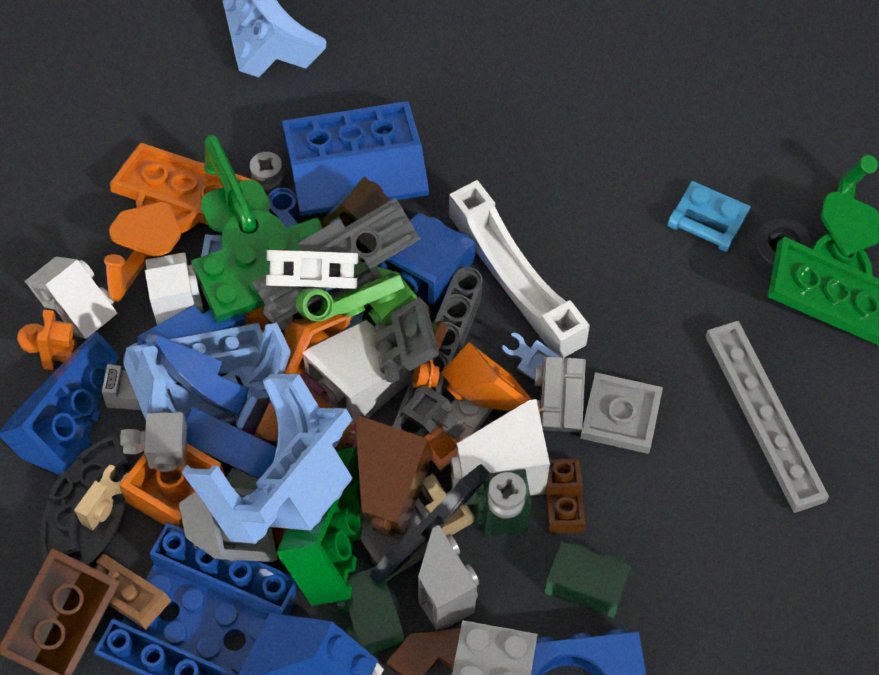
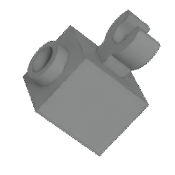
(162, 441)

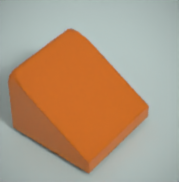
(442, 447)

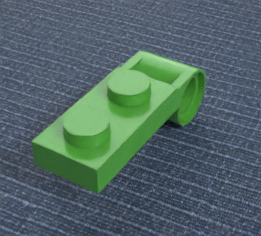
(351, 301)

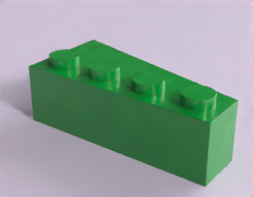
(323, 556)

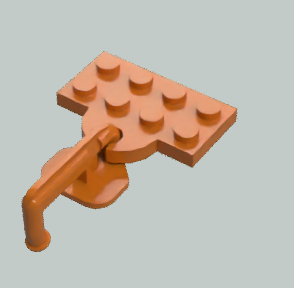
(167, 204)

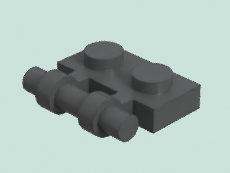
(414, 338)

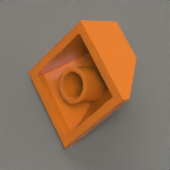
(306, 333)
(483, 381)

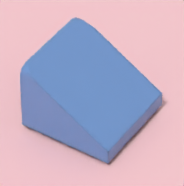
(252, 409)

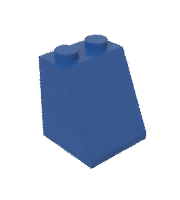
(432, 260)
(306, 648)

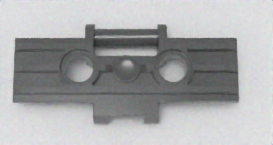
(386, 224)

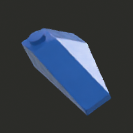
(59, 415)

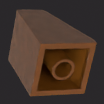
(390, 474)

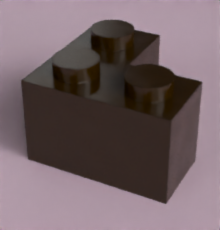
(355, 204)

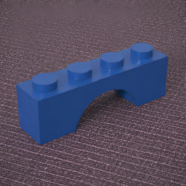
(599, 655)

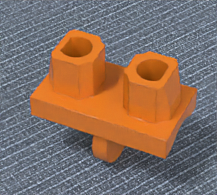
(51, 341)

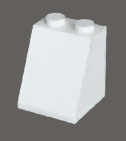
(351, 371)
(506, 445)

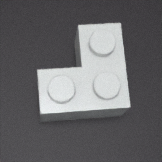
(171, 286)
(70, 290)

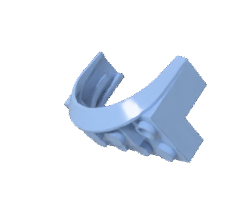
(266, 32)
(242, 352)

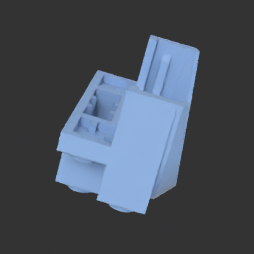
(303, 475)

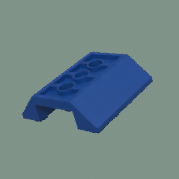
(354, 150)
(214, 603)

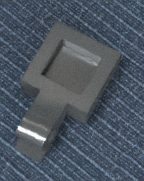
(430, 410)

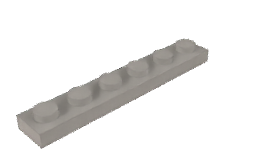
(767, 417)

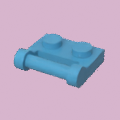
(712, 209)

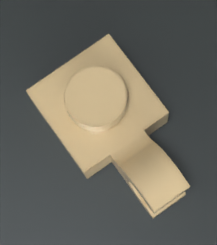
(435, 494)
(98, 500)

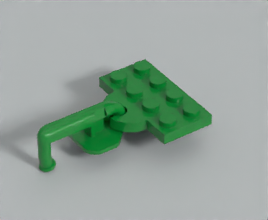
(247, 231)
(835, 274)

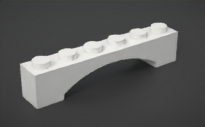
(551, 316)

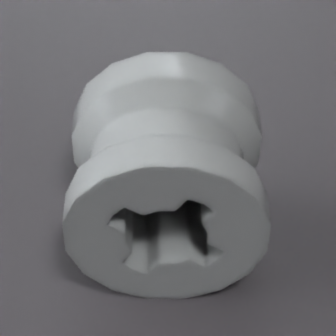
(268, 178)
(506, 504)

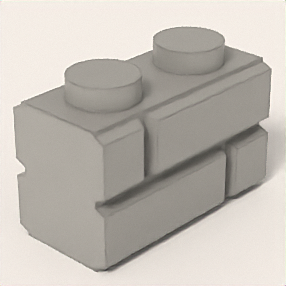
(561, 393)

